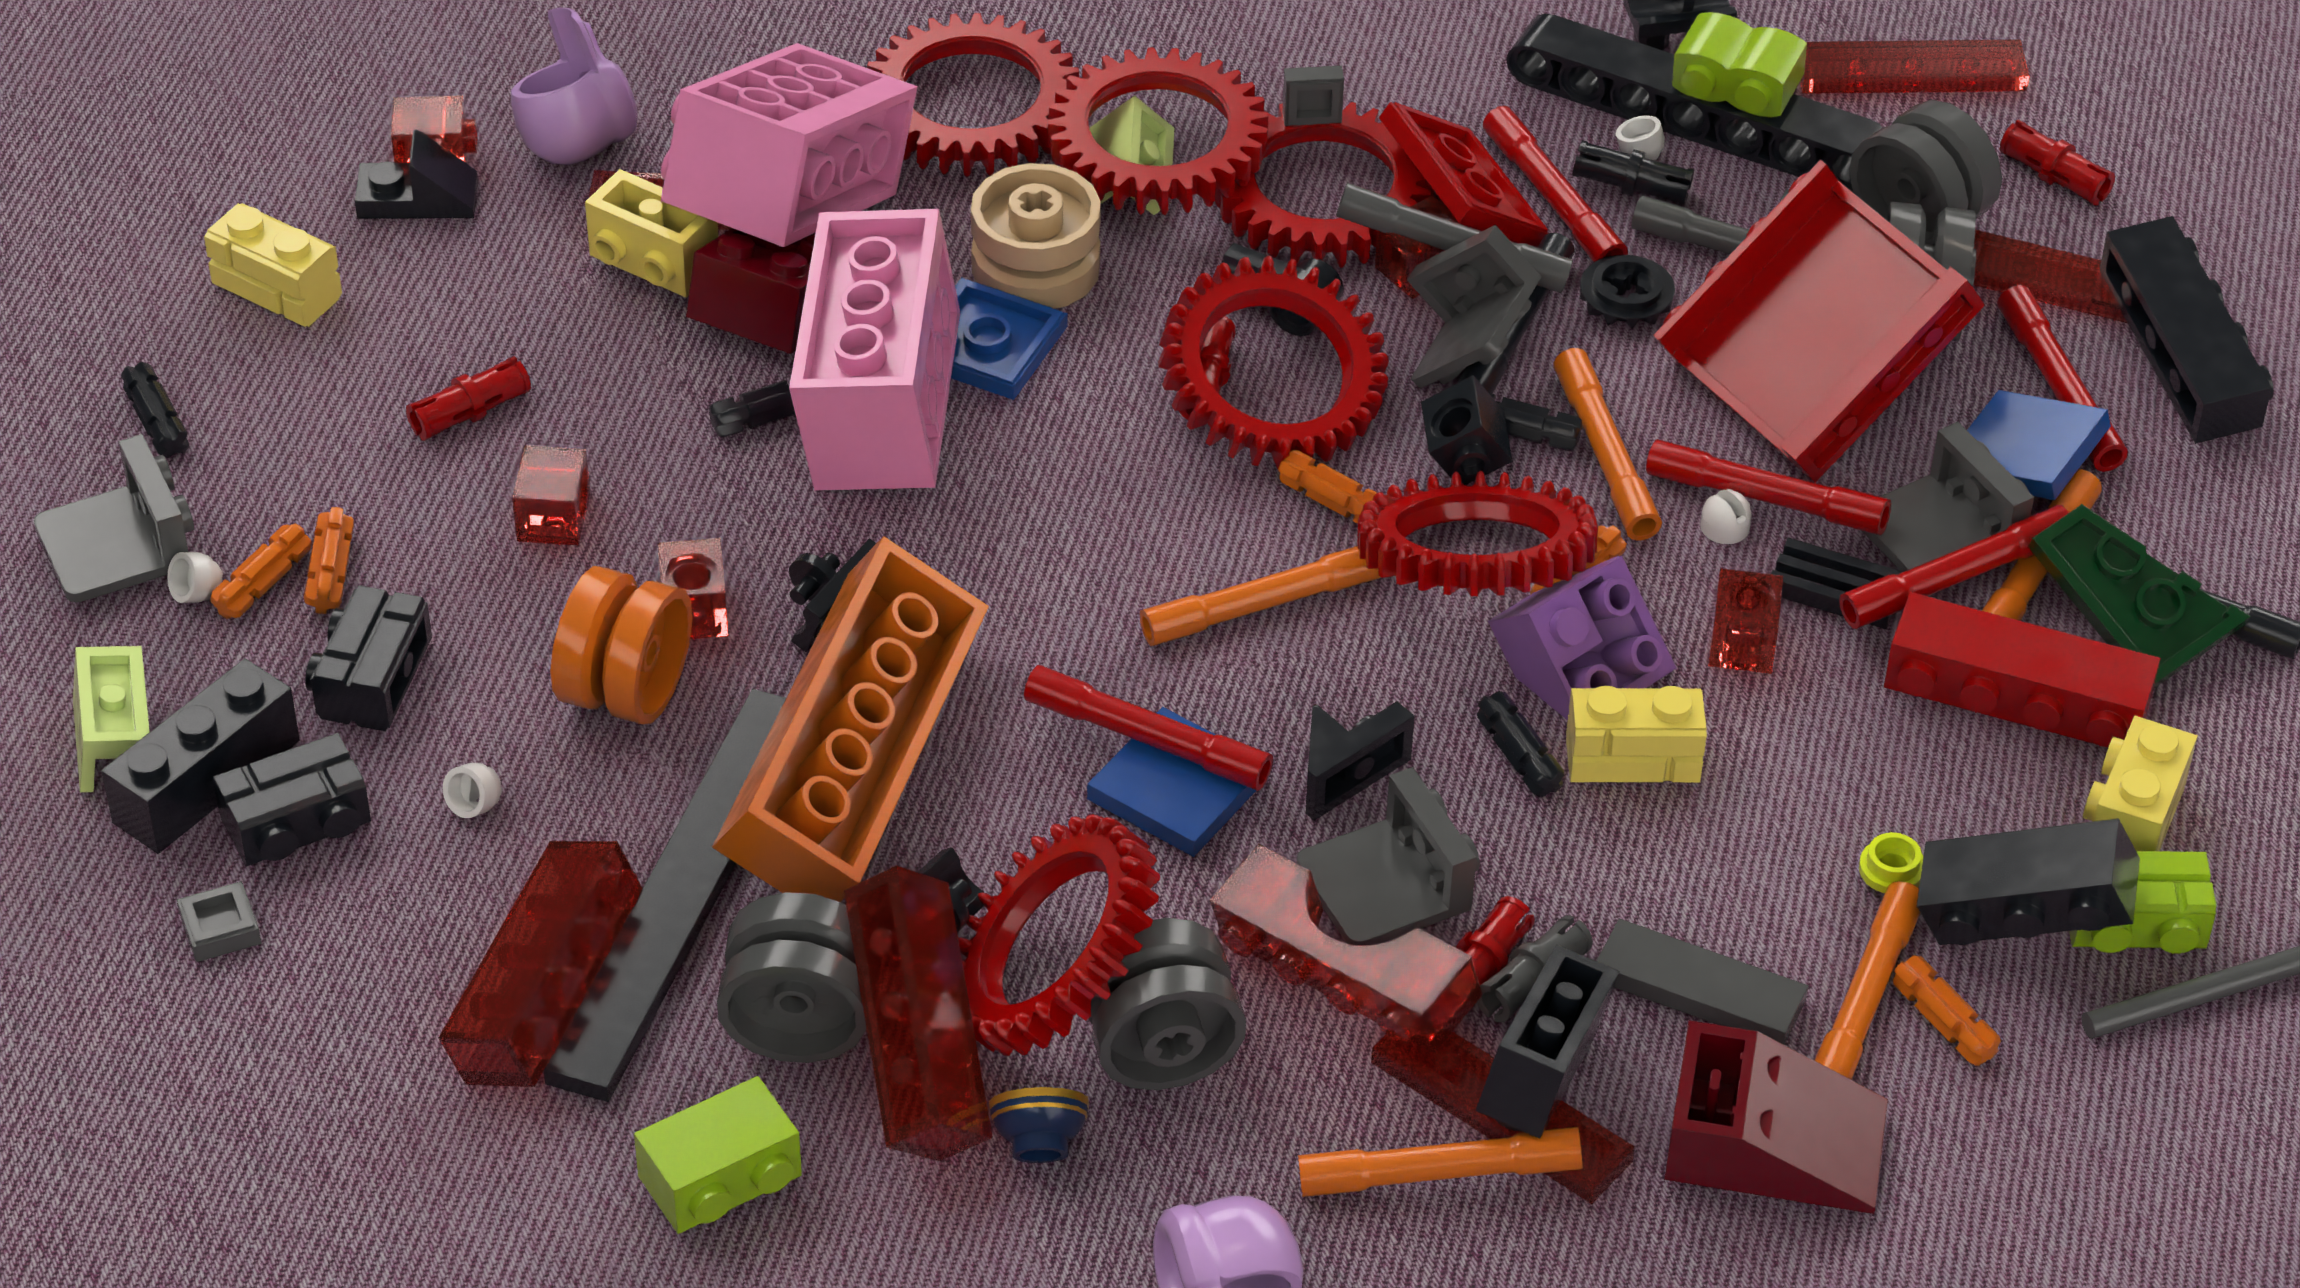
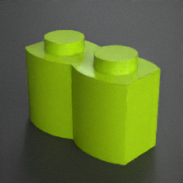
(1739, 64)

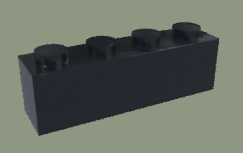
(2186, 329)

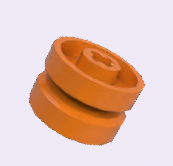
(621, 645)

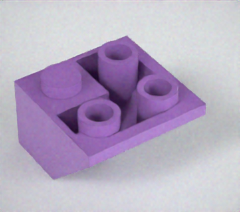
(1583, 636)

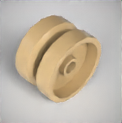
(1036, 234)

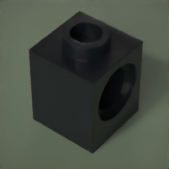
(1466, 430)

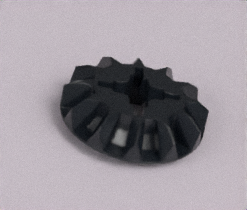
(1618, 274)

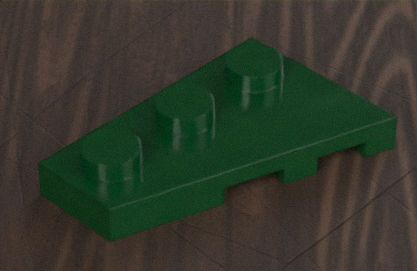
(2131, 594)

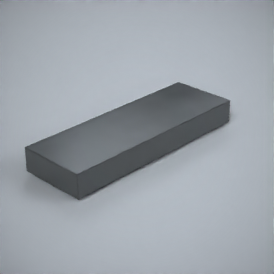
(1702, 981)

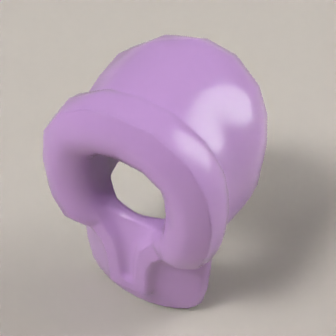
(578, 101)
(1226, 1246)

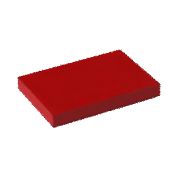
(1463, 174)

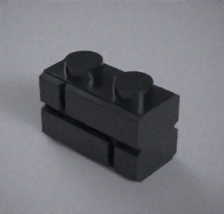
(369, 657)
(292, 800)

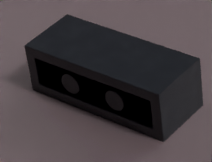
(168, 775)
(2029, 882)
(1547, 1041)

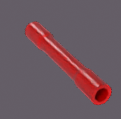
(1522, 149)
(2035, 333)
(1834, 504)
(1891, 592)
(1213, 752)

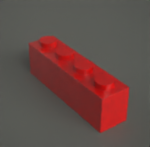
(2019, 671)

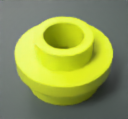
(1889, 860)

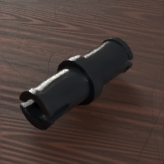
(1633, 172)

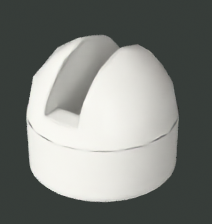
(1641, 134)
(1720, 519)
(193, 577)
(467, 784)

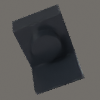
(426, 187)
(1352, 760)

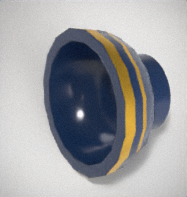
(1039, 1121)

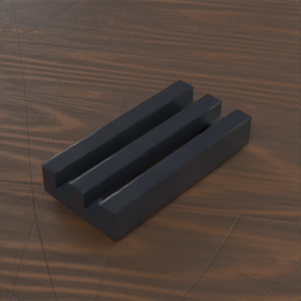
(1830, 568)

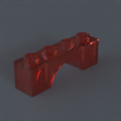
(1408, 986)

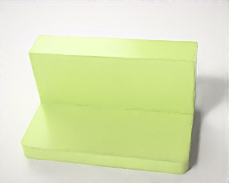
(1136, 136)
(107, 705)

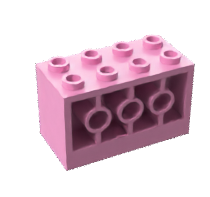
(787, 142)
(875, 350)

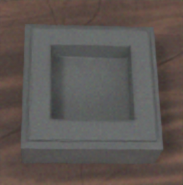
(1313, 95)
(219, 921)

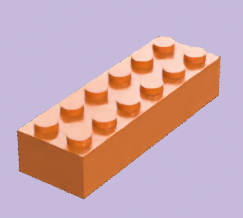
(852, 726)

